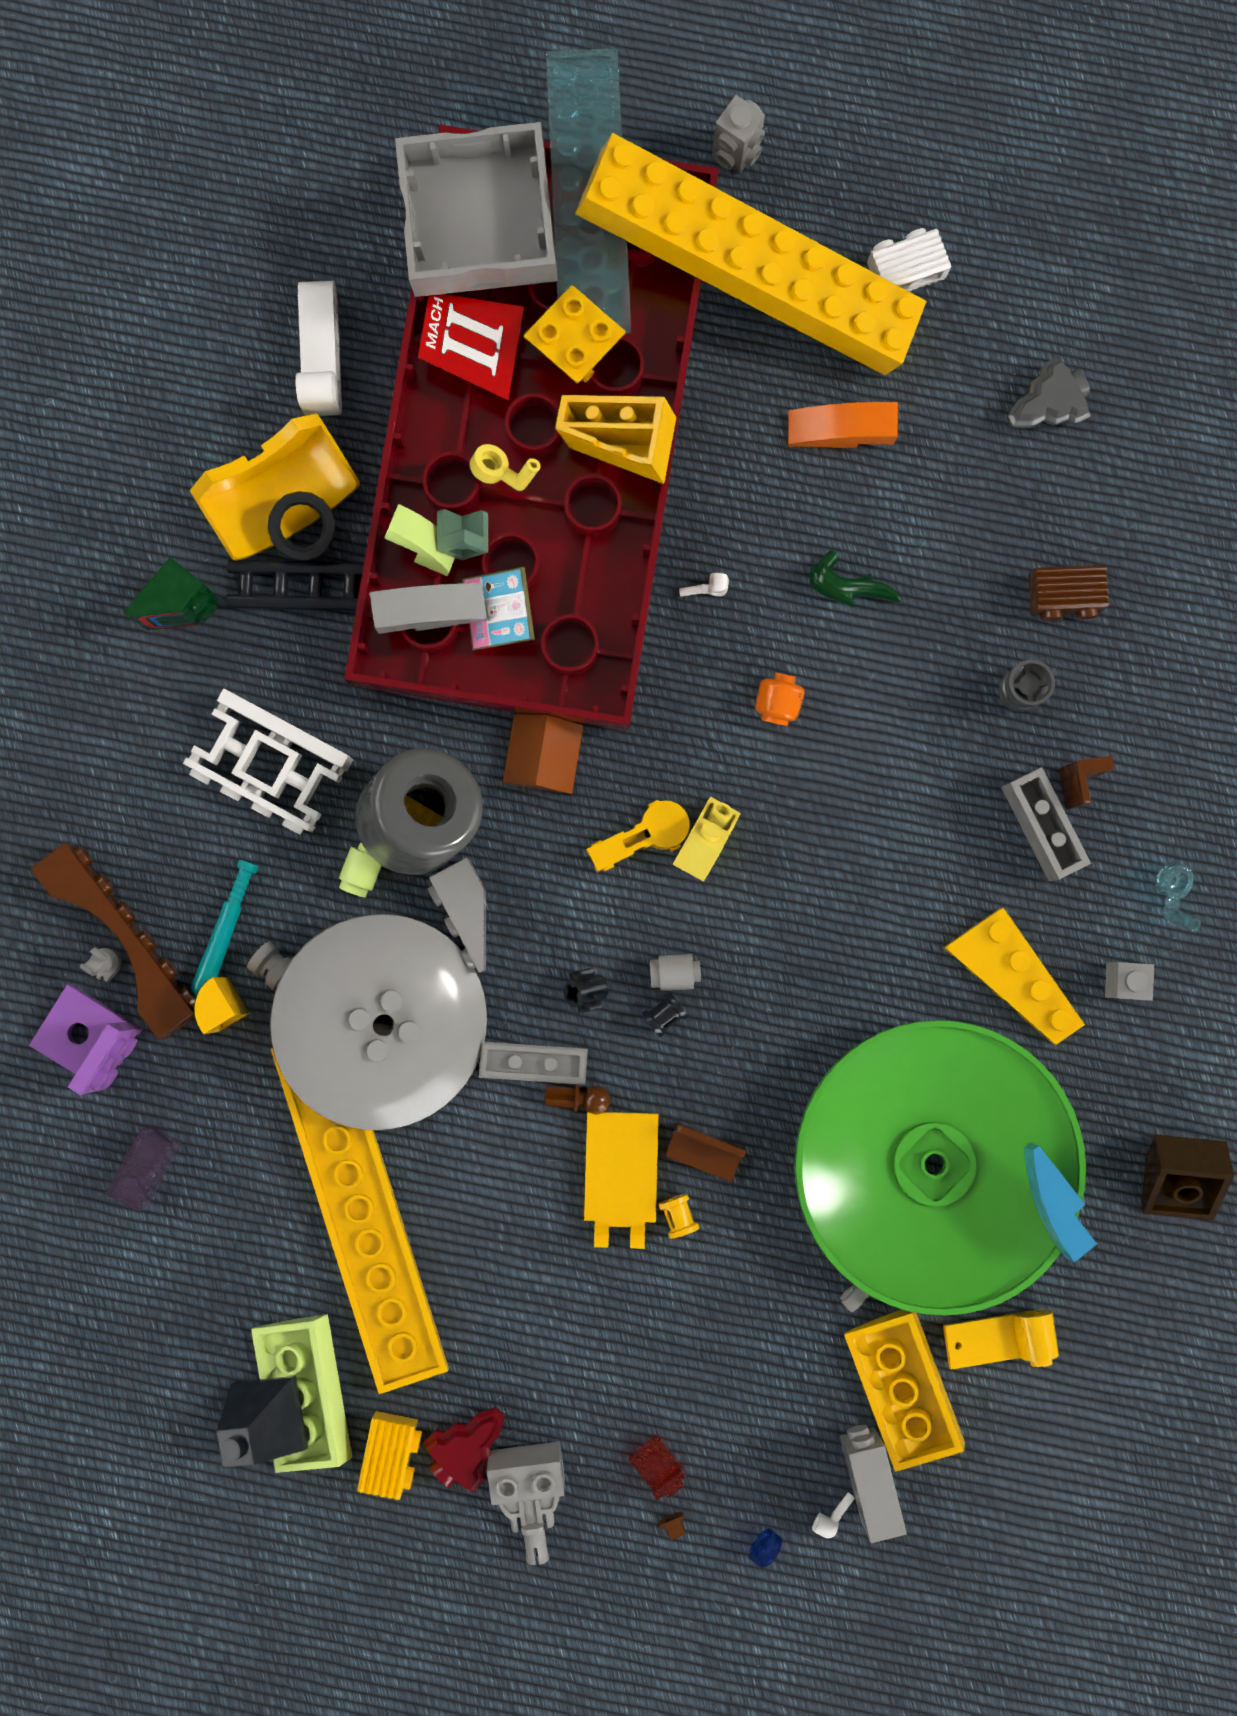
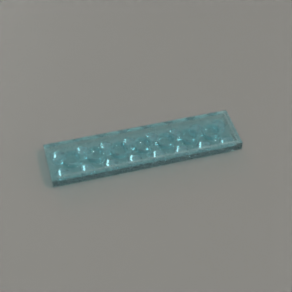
(581, 120)

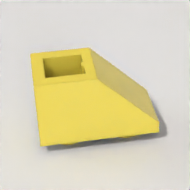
(707, 839)

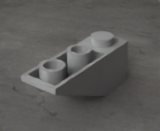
(465, 903)

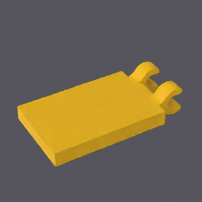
(621, 1174)

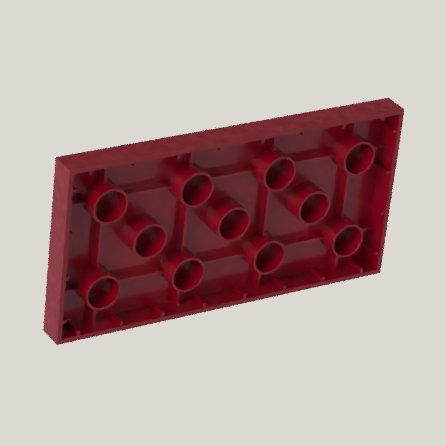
(576, 528)

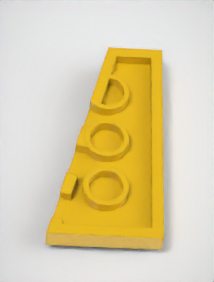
(1008, 966)

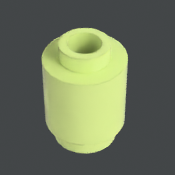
(359, 872)

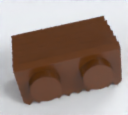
(1068, 591)

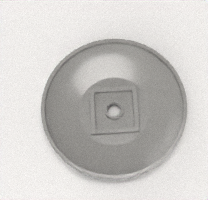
(328, 1012)

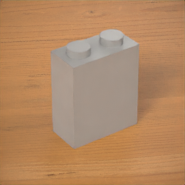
(872, 1483)

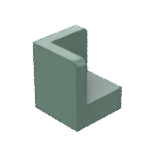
(462, 535)

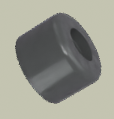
(392, 833)

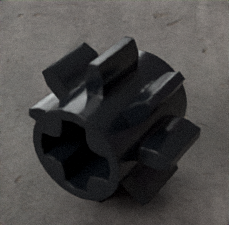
(586, 990)

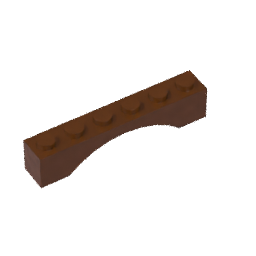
(161, 998)

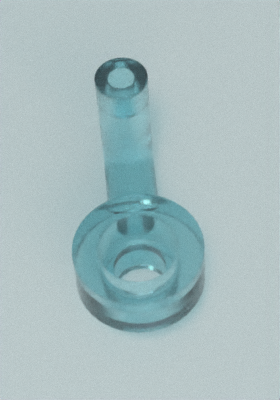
(1175, 883)

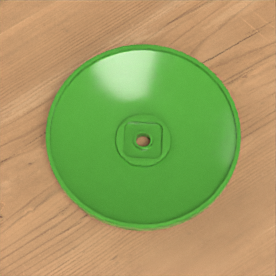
(947, 1236)

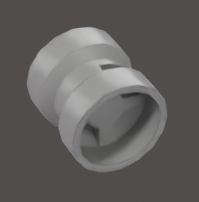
(268, 964)

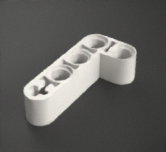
(320, 376)

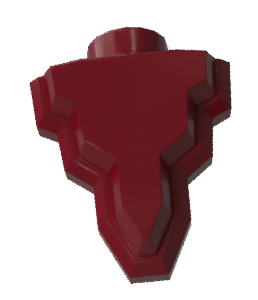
(464, 1449)

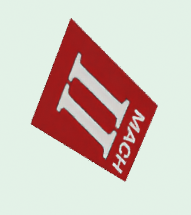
(472, 340)

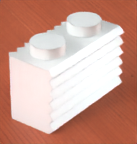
(912, 261)

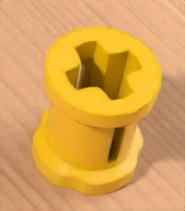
(678, 1216)

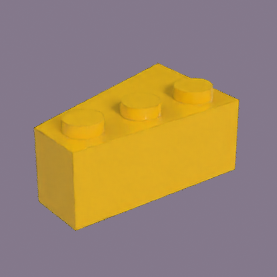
(620, 431)

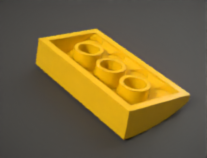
(905, 1390)

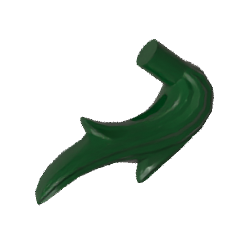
(846, 589)

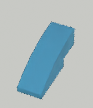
(1057, 1204)

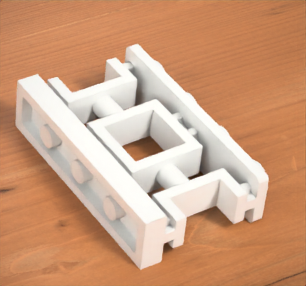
(281, 739)

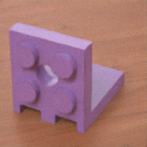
(96, 1059)

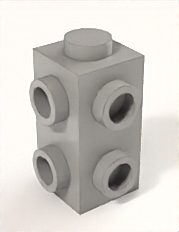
(738, 135)

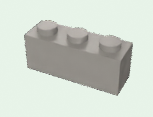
(1046, 825)

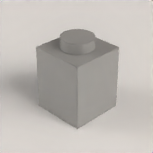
(1129, 981)

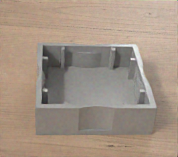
(476, 209)

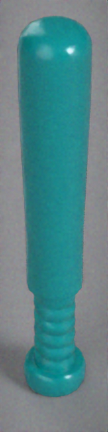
(222, 933)

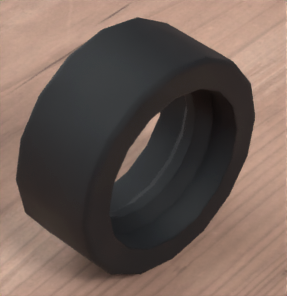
(287, 548)

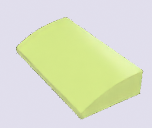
(306, 1351)

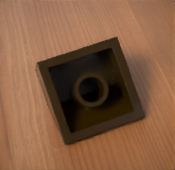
(1186, 1177)

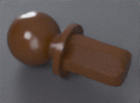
(594, 1099)

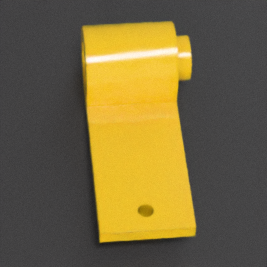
(1001, 1338)

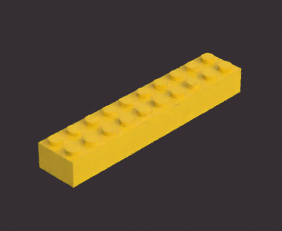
(749, 255)

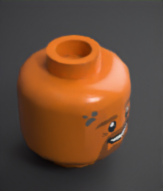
(779, 699)

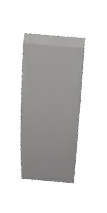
(427, 607)

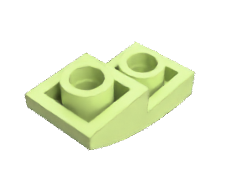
(419, 536)

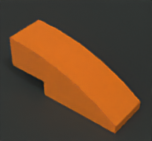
(843, 425)

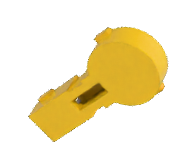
(666, 824)

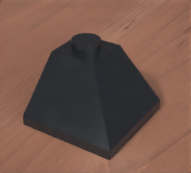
(261, 1422)

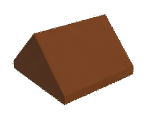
(543, 753)

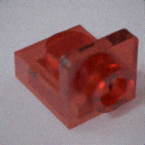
(658, 1467)

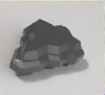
(1052, 398)

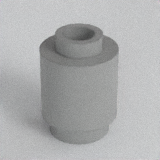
(674, 972)

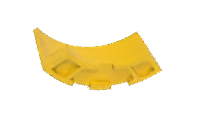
(243, 492)

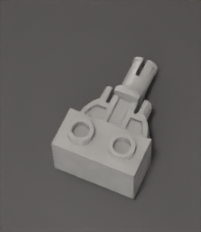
(527, 1486)

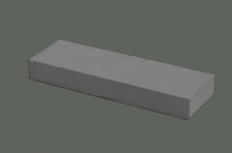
(533, 1062)

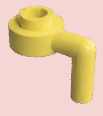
(498, 469)

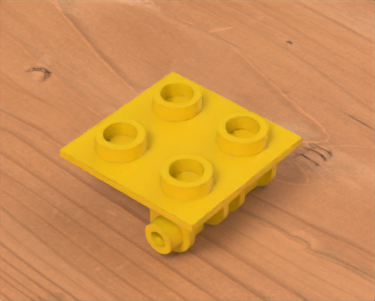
(574, 334)

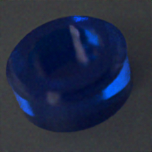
(765, 1548)

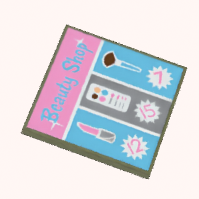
(506, 609)

